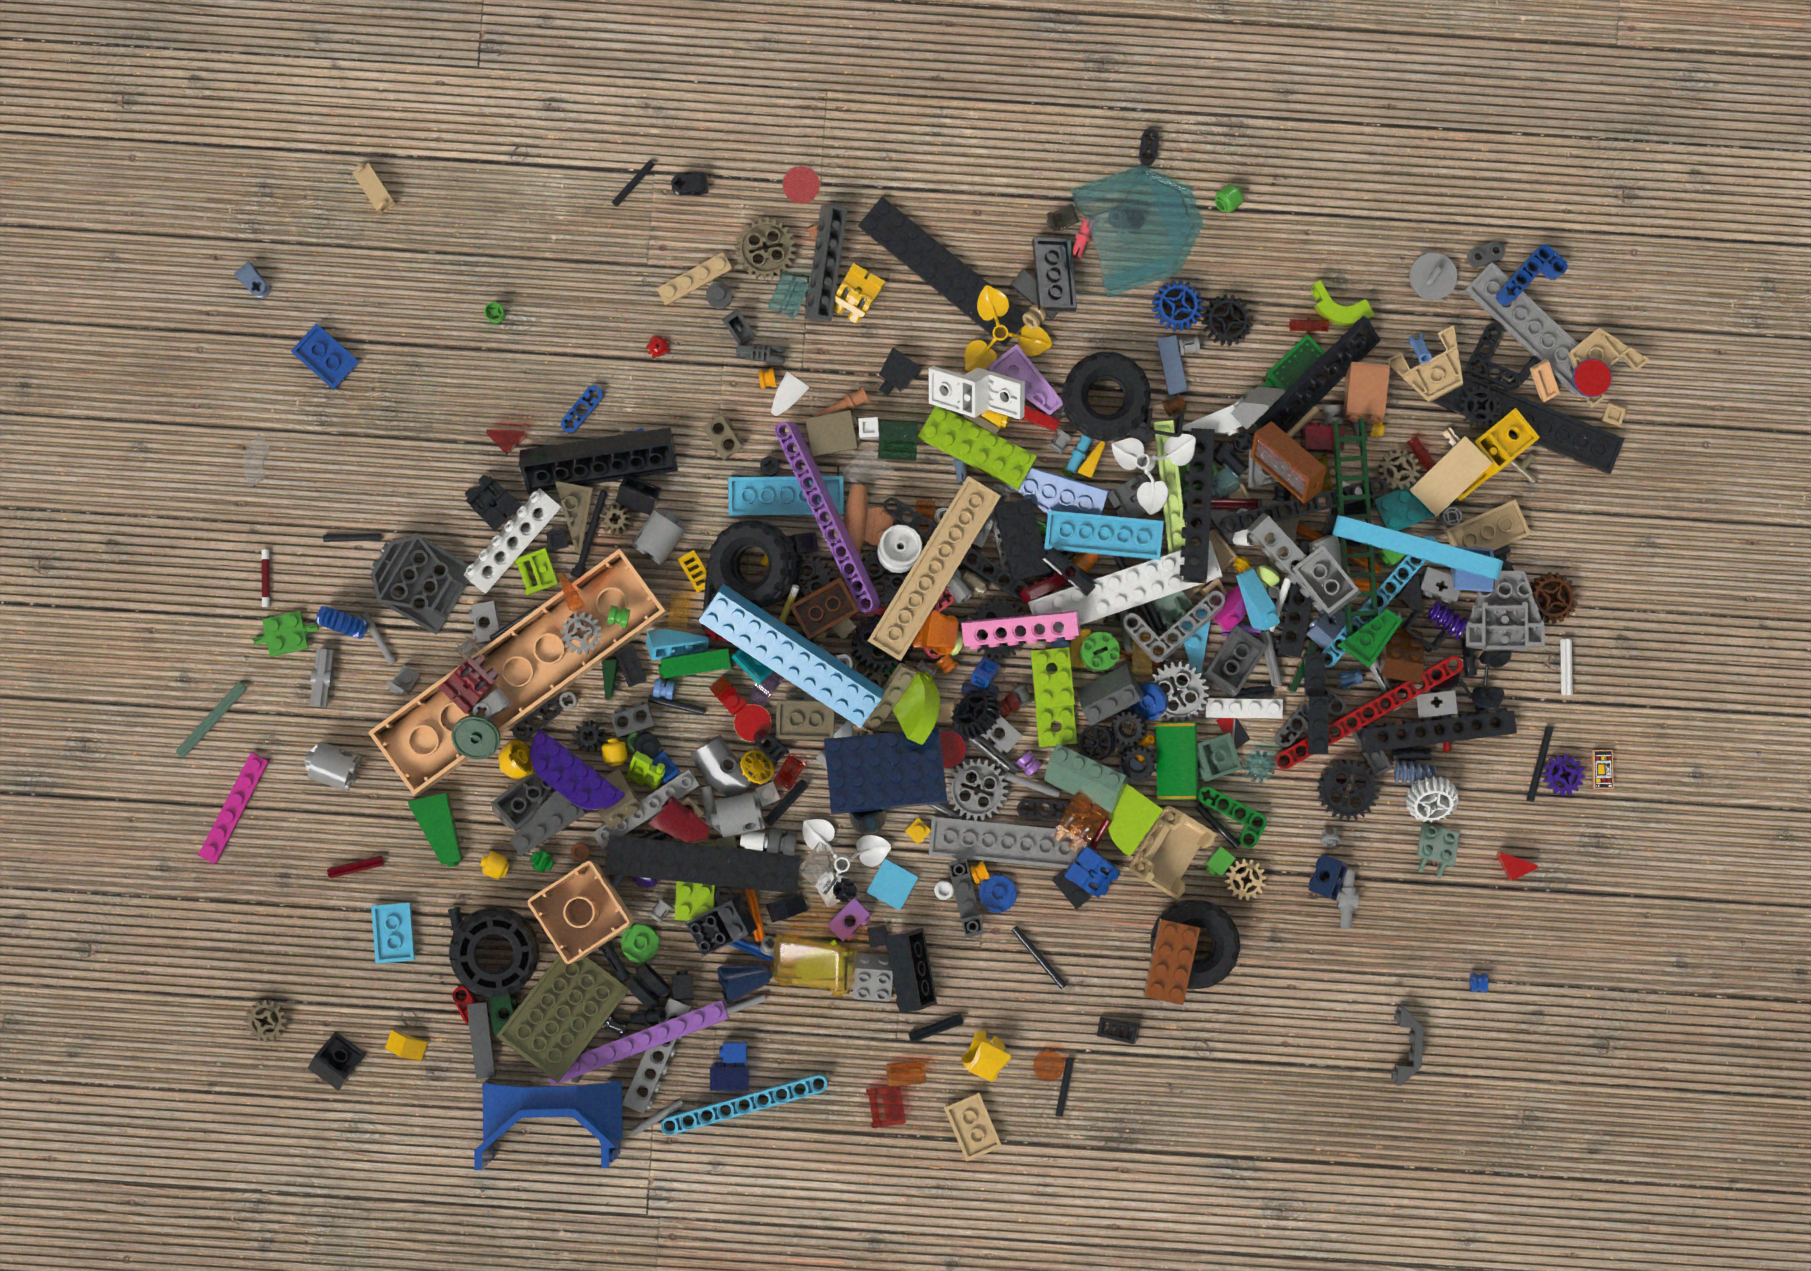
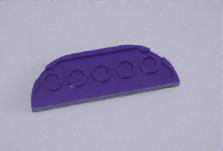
(571, 775)

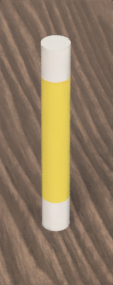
(790, 600)

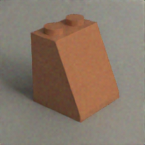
(1366, 392)

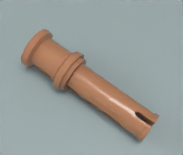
(849, 402)

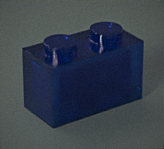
(729, 1077)

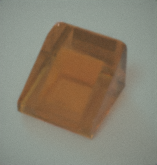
(926, 508)

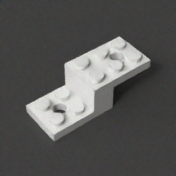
(976, 392)

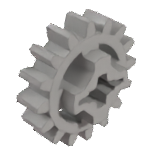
(577, 621)

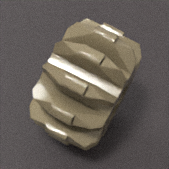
(610, 516)

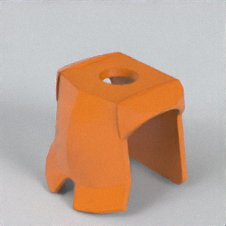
(937, 633)

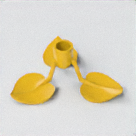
(993, 305)

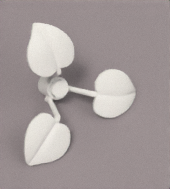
(1130, 455)
(870, 848)

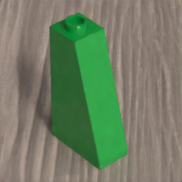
(696, 664)
(439, 827)

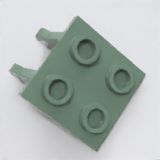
(1171, 606)
(1437, 845)

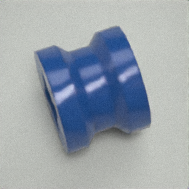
(1478, 982)

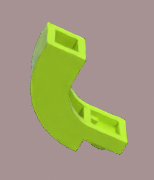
(1336, 313)

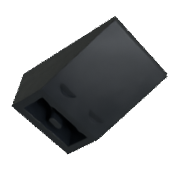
(721, 925)

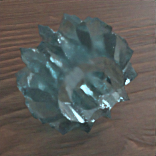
(1265, 764)

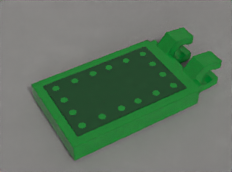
(1294, 364)

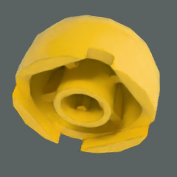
(515, 760)

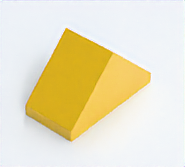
(406, 1045)

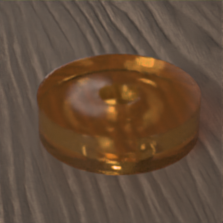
(1052, 1073)

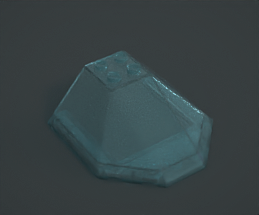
(1139, 226)

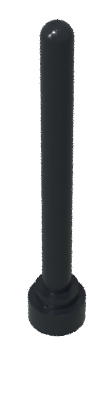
(579, 569)

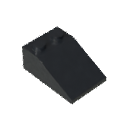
(1349, 509)

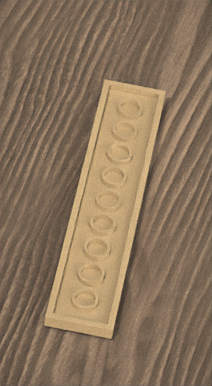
(934, 568)

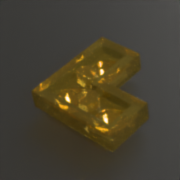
(1140, 660)

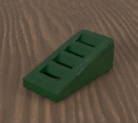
(609, 676)

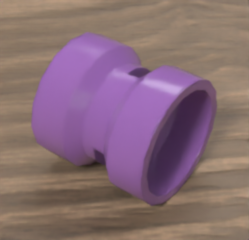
(1032, 766)

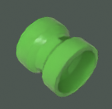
(495, 309)
(618, 616)

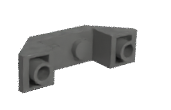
(965, 897)
(1403, 1071)

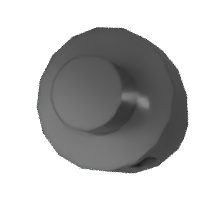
(719, 295)

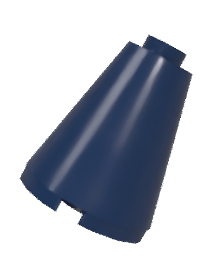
(742, 980)

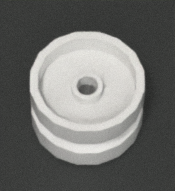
(888, 549)

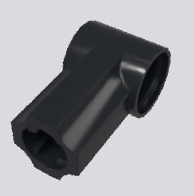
(1225, 455)

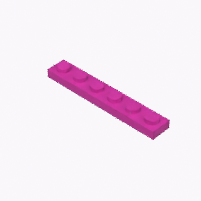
(233, 808)

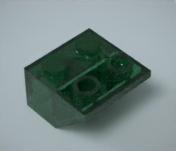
(898, 440)

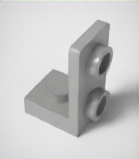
(404, 681)

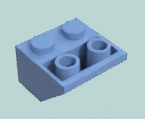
(1469, 581)

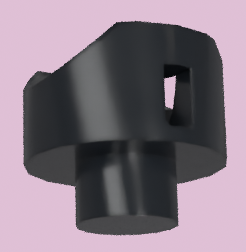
(646, 744)

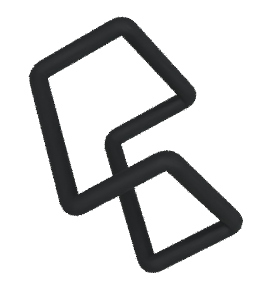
(1178, 430)
(1409, 622)

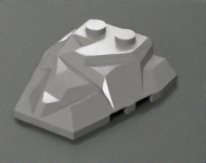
(1506, 616)

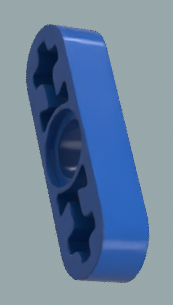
(594, 401)

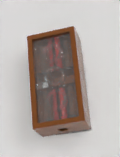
(1288, 462)

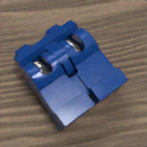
(1098, 878)

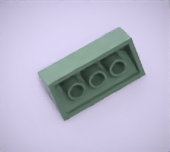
(1083, 775)

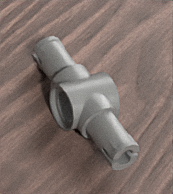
(1347, 900)

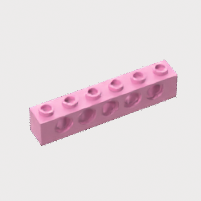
(1070, 620)

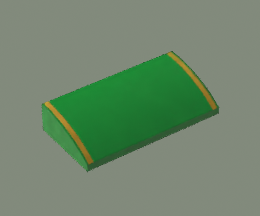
(1176, 761)

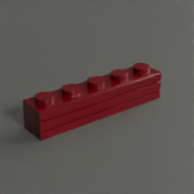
(1047, 585)

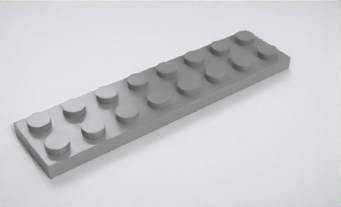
(1526, 323)
(999, 843)

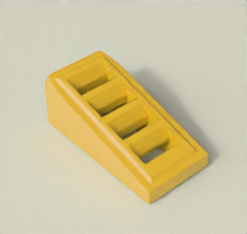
(1088, 467)
(686, 557)

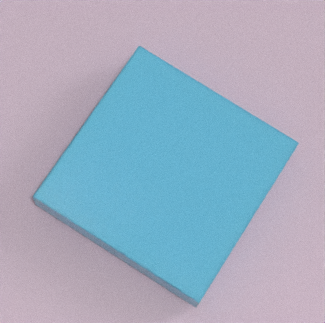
(892, 884)

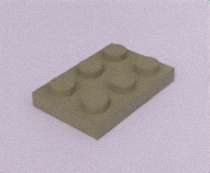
(804, 720)

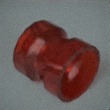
(1012, 704)

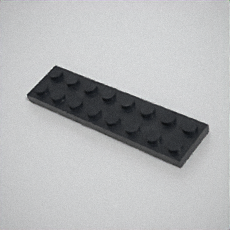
(1321, 376)

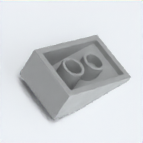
(1326, 580)

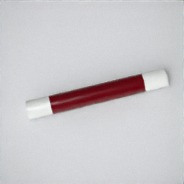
(265, 579)

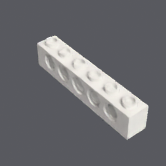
(512, 550)

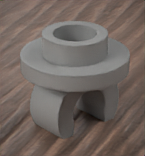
(1329, 840)

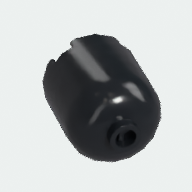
(868, 821)

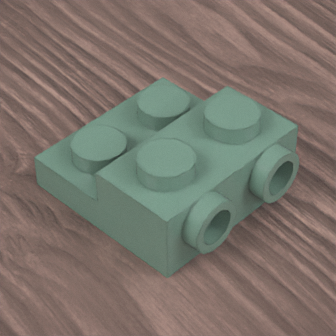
(1217, 757)

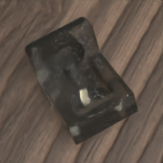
(1062, 218)

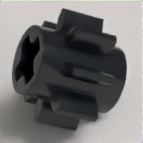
(845, 890)

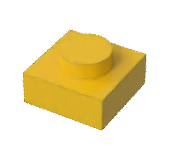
(917, 830)

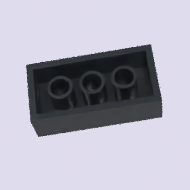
(911, 970)

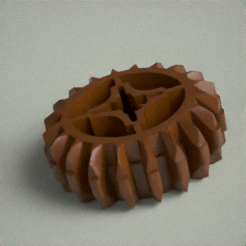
(1560, 583)

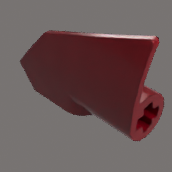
(680, 822)

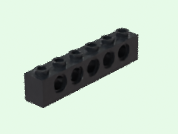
(1294, 648)

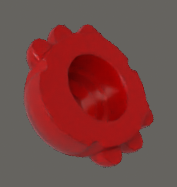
(661, 350)

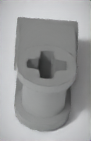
(494, 703)

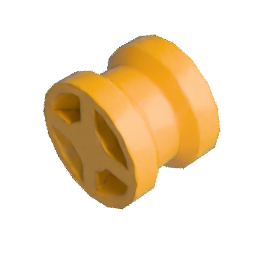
(767, 378)
(979, 872)

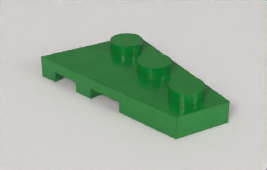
(1371, 638)

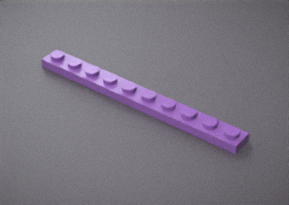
(646, 1040)

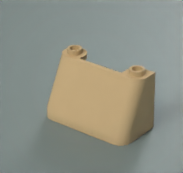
(1170, 850)

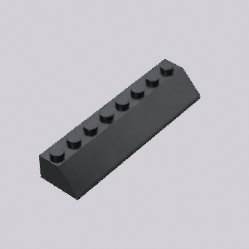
(599, 460)

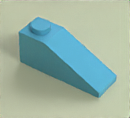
(1257, 601)
(672, 643)

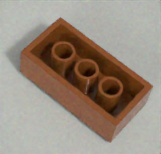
(1171, 961)

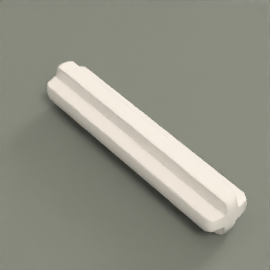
(1566, 667)

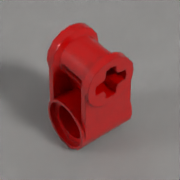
(462, 1003)

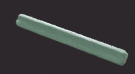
(211, 719)

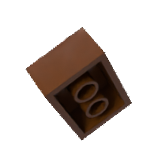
(824, 609)
(1403, 657)

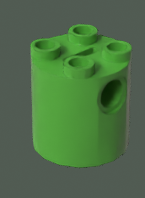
(1099, 651)

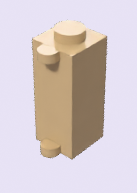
(373, 188)

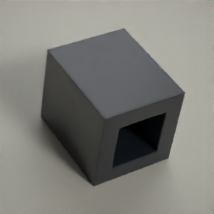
(682, 985)

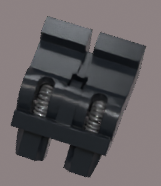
(486, 497)

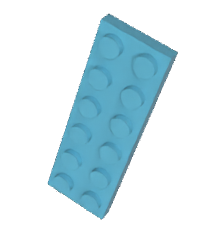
(777, 496)
(1104, 535)

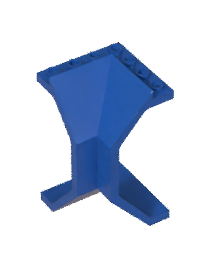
(592, 1105)

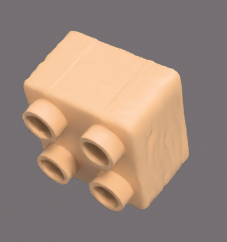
(581, 912)

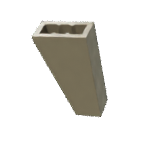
(1288, 526)

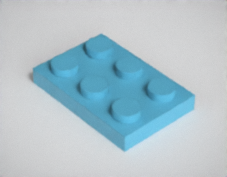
(393, 932)

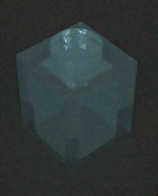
(1224, 483)

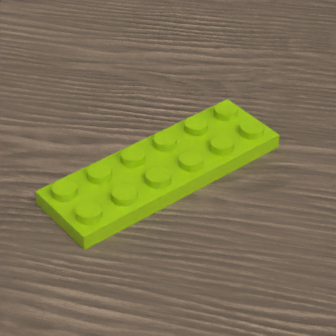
(977, 447)

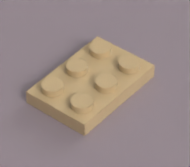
(972, 1126)

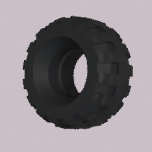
(1115, 368)
(729, 548)
(484, 923)
(1223, 934)

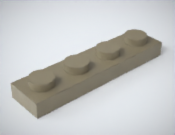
(893, 691)

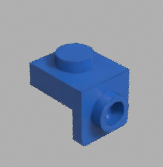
(670, 768)

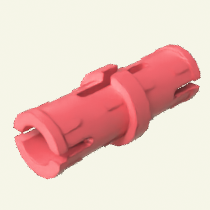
(1082, 239)

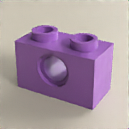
(838, 923)

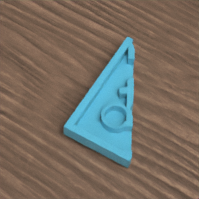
(1196, 645)

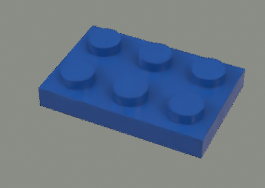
(325, 356)

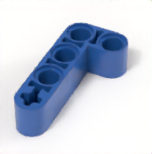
(1525, 275)

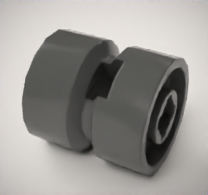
(782, 841)

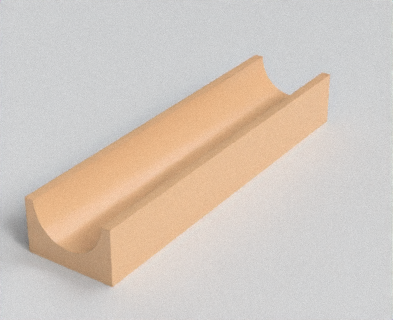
(530, 669)

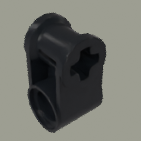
(691, 184)
(772, 748)

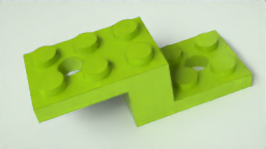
(1053, 697)

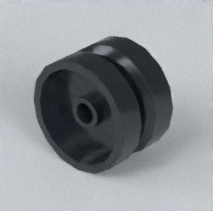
(647, 985)

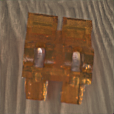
(1080, 821)

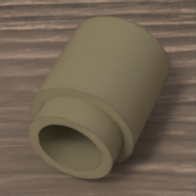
(975, 583)

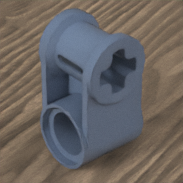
(251, 278)

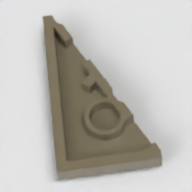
(575, 504)

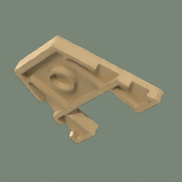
(1609, 350)
(1436, 376)

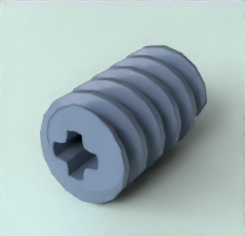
(1412, 772)

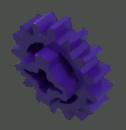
(1560, 767)

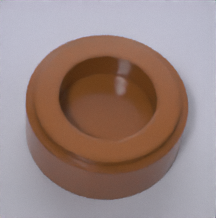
(580, 852)

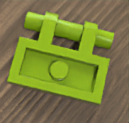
(642, 769)

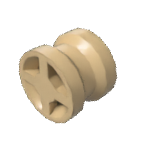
(1034, 317)

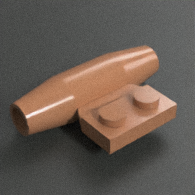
(864, 523)

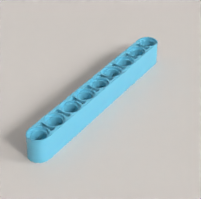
(1417, 547)
(1385, 598)
(736, 1110)

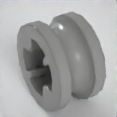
(570, 706)
(764, 948)

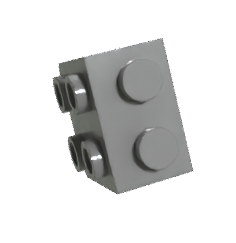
(872, 978)

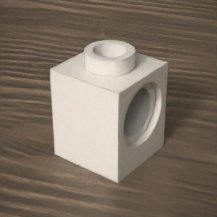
(868, 428)

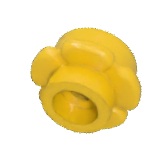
(1378, 430)
(1241, 564)

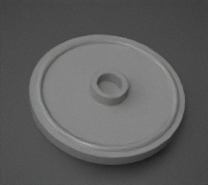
(1433, 276)

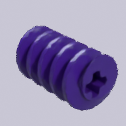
(1447, 619)

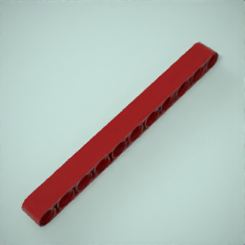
(1378, 711)

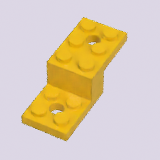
(1500, 447)

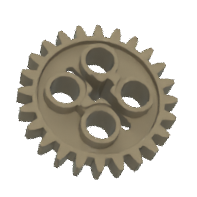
(769, 265)

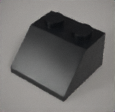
(336, 1061)

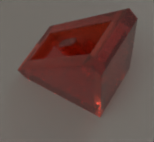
(507, 439)
(789, 772)

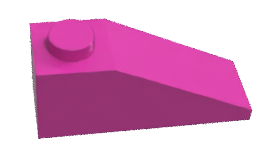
(1233, 610)

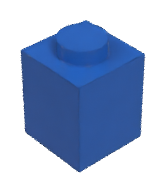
(733, 1052)

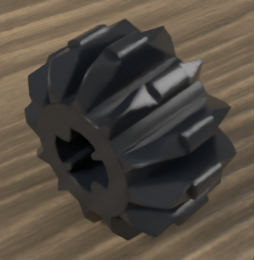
(589, 729)

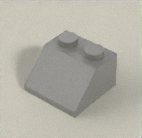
(1254, 404)

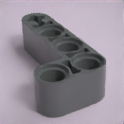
(1300, 714)

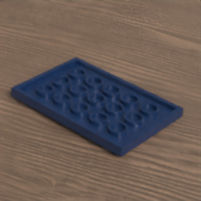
(884, 772)

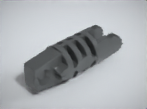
(761, 352)

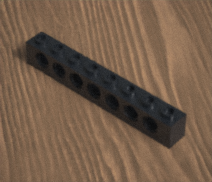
(1198, 572)
(1505, 725)

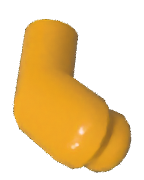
(1146, 741)

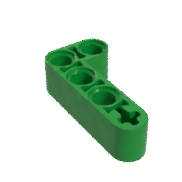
(1229, 811)

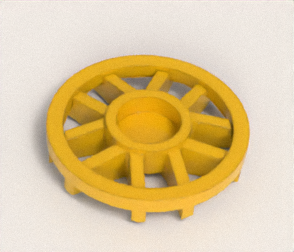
(757, 767)

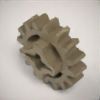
(1406, 472)
(258, 1018)

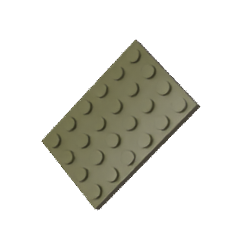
(562, 1015)

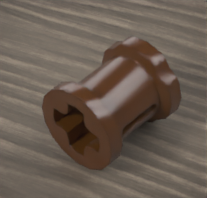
(1174, 405)

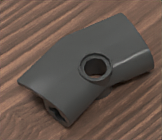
(711, 764)

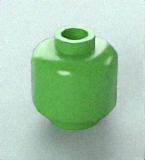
(1229, 198)

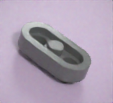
(1486, 253)

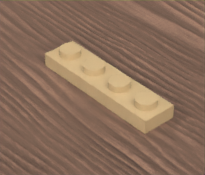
(694, 279)

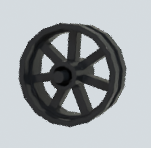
(1096, 742)

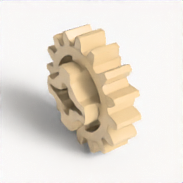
(1237, 876)

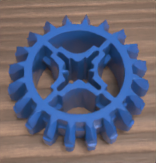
(1185, 308)
(342, 622)

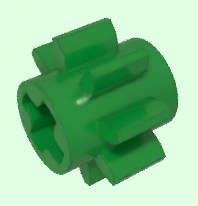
(542, 861)

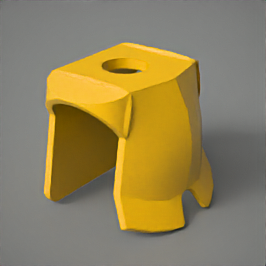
(985, 1056)

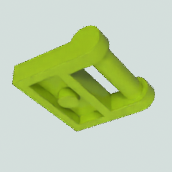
(542, 570)

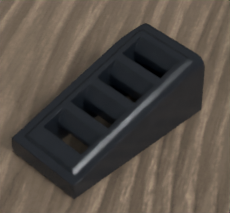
(1134, 1035)

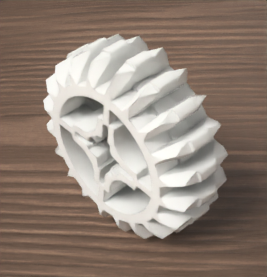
(1433, 803)

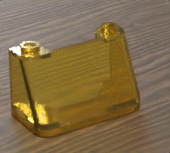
(813, 964)

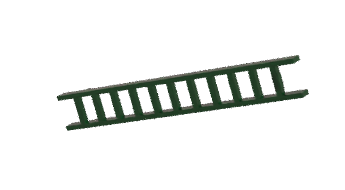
(1367, 516)

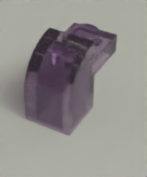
(763, 692)

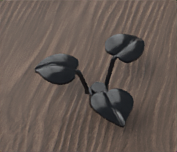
(1484, 697)

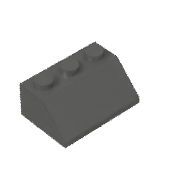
(1109, 694)

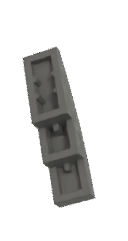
(481, 1040)

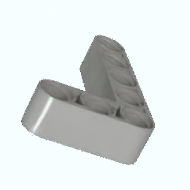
(1176, 630)

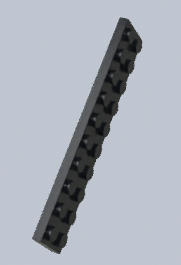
(934, 264)
(1556, 430)
(702, 864)

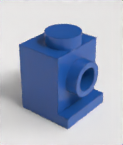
(985, 673)

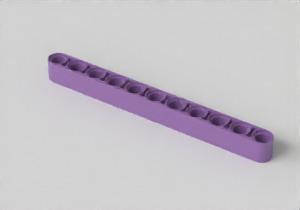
(835, 521)

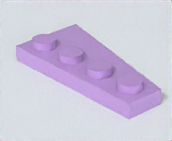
(1037, 389)

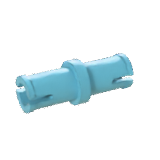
(1078, 454)

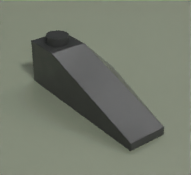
(521, 801)

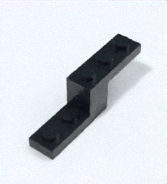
(1316, 703)

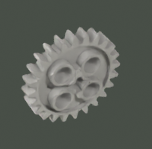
(1195, 685)
(971, 806)

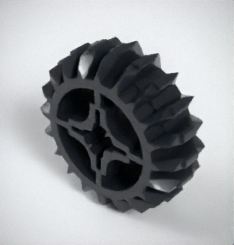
(1219, 319)
(976, 714)

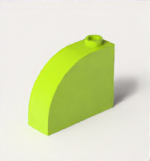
(918, 708)
(1132, 820)

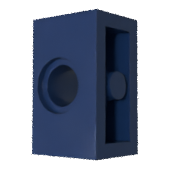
(1331, 887)

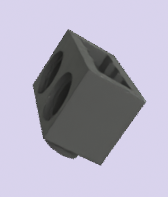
(634, 724)

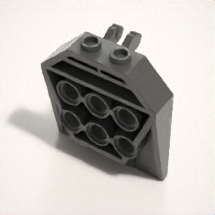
(390, 570)

